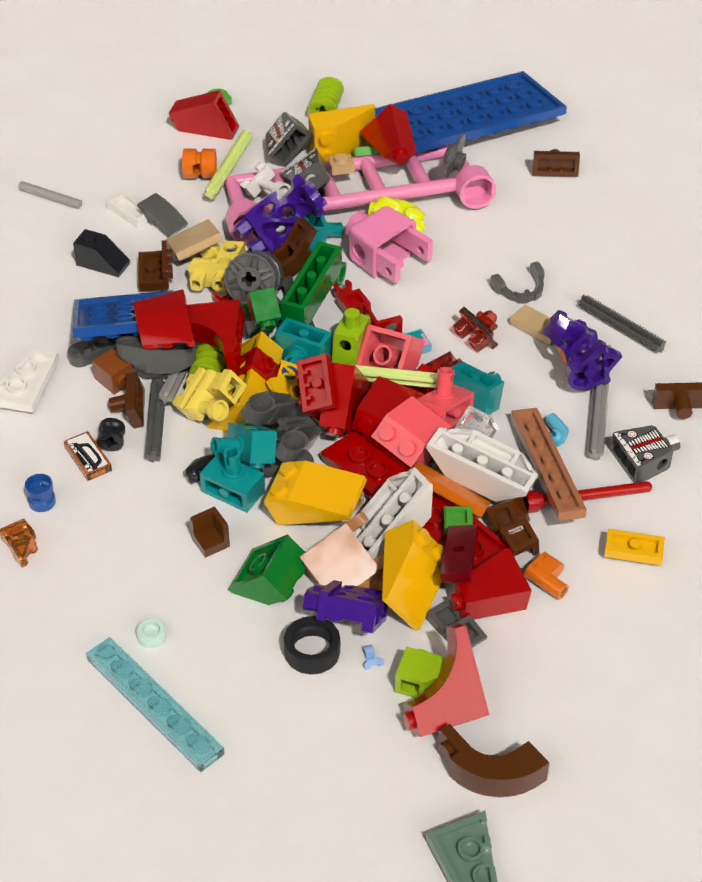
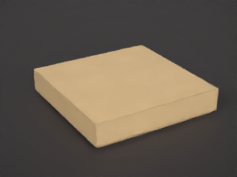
(194, 239)

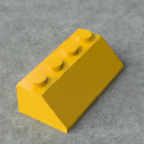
(254, 381)

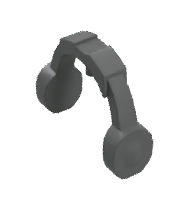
(537, 273)

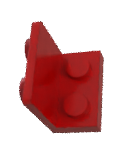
(316, 385)

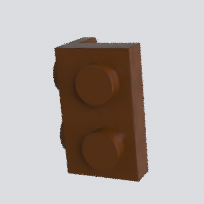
(154, 269)

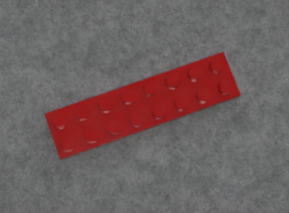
(367, 457)

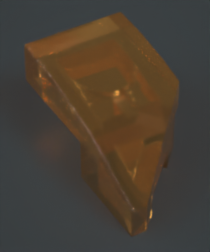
(20, 539)

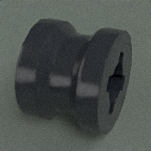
(111, 434)

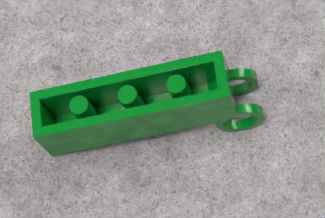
(313, 283)

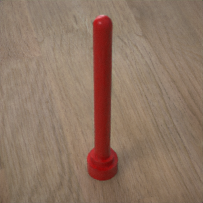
(535, 501)

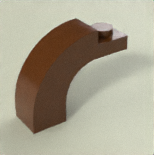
(295, 249)
(489, 774)

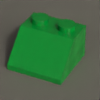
(270, 572)

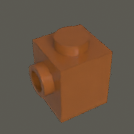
(111, 371)

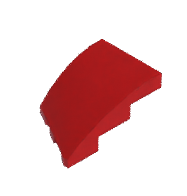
(164, 321)

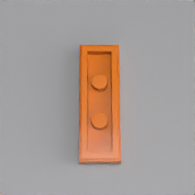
(453, 491)

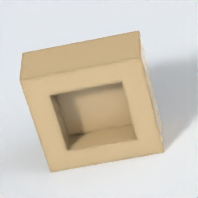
(341, 164)

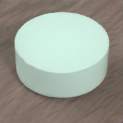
(151, 633)

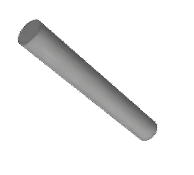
(49, 194)

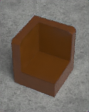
(506, 513)
(210, 531)
(520, 537)

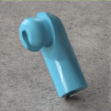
(559, 429)

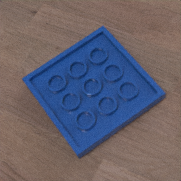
(107, 315)

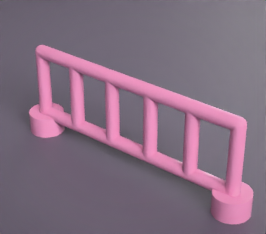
(472, 185)

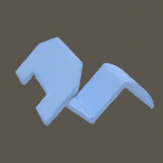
(370, 657)

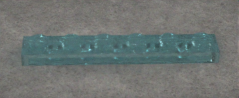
(155, 704)

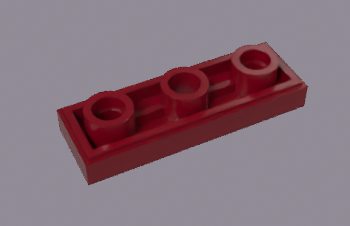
(459, 554)

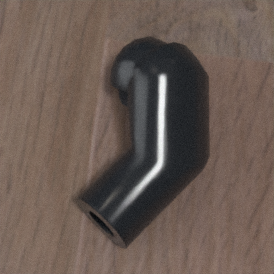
(196, 466)

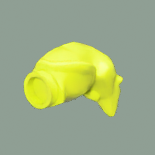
(402, 206)

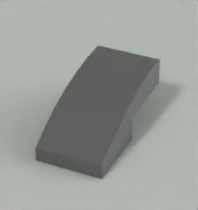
(163, 213)
(444, 615)

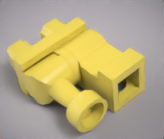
(210, 269)
(209, 394)

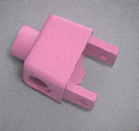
(384, 241)

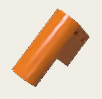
(544, 573)

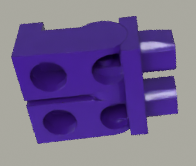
(347, 603)

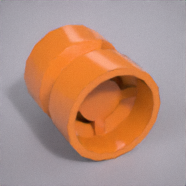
(199, 163)

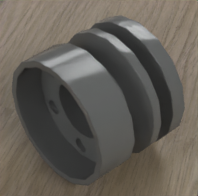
(255, 263)

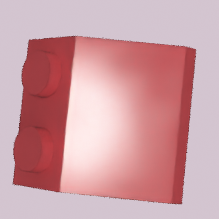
(390, 349)
(408, 430)

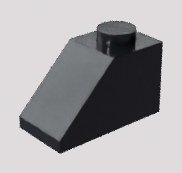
(99, 254)

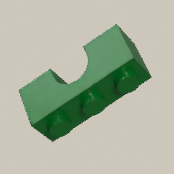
(261, 312)

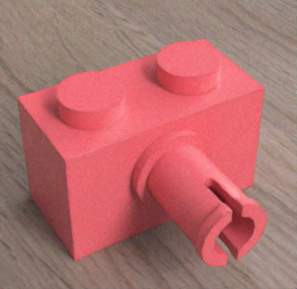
(448, 399)

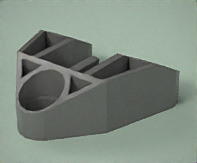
(155, 360)
(284, 410)

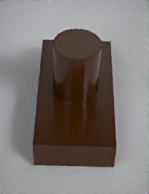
(556, 163)
(678, 396)
(132, 401)

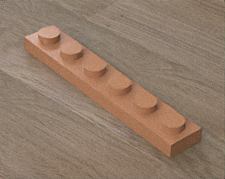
(548, 464)

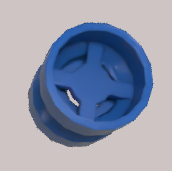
(40, 492)

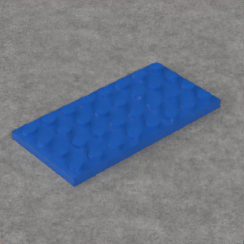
(478, 110)

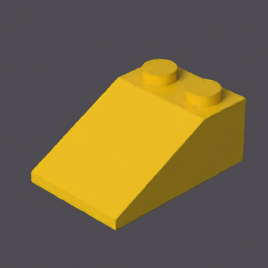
(339, 130)
(313, 493)
(411, 571)

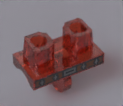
(481, 325)

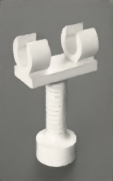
(262, 180)

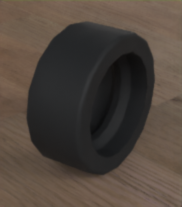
(317, 662)

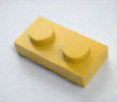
(634, 547)

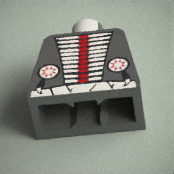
(286, 138)
(310, 168)
(643, 451)

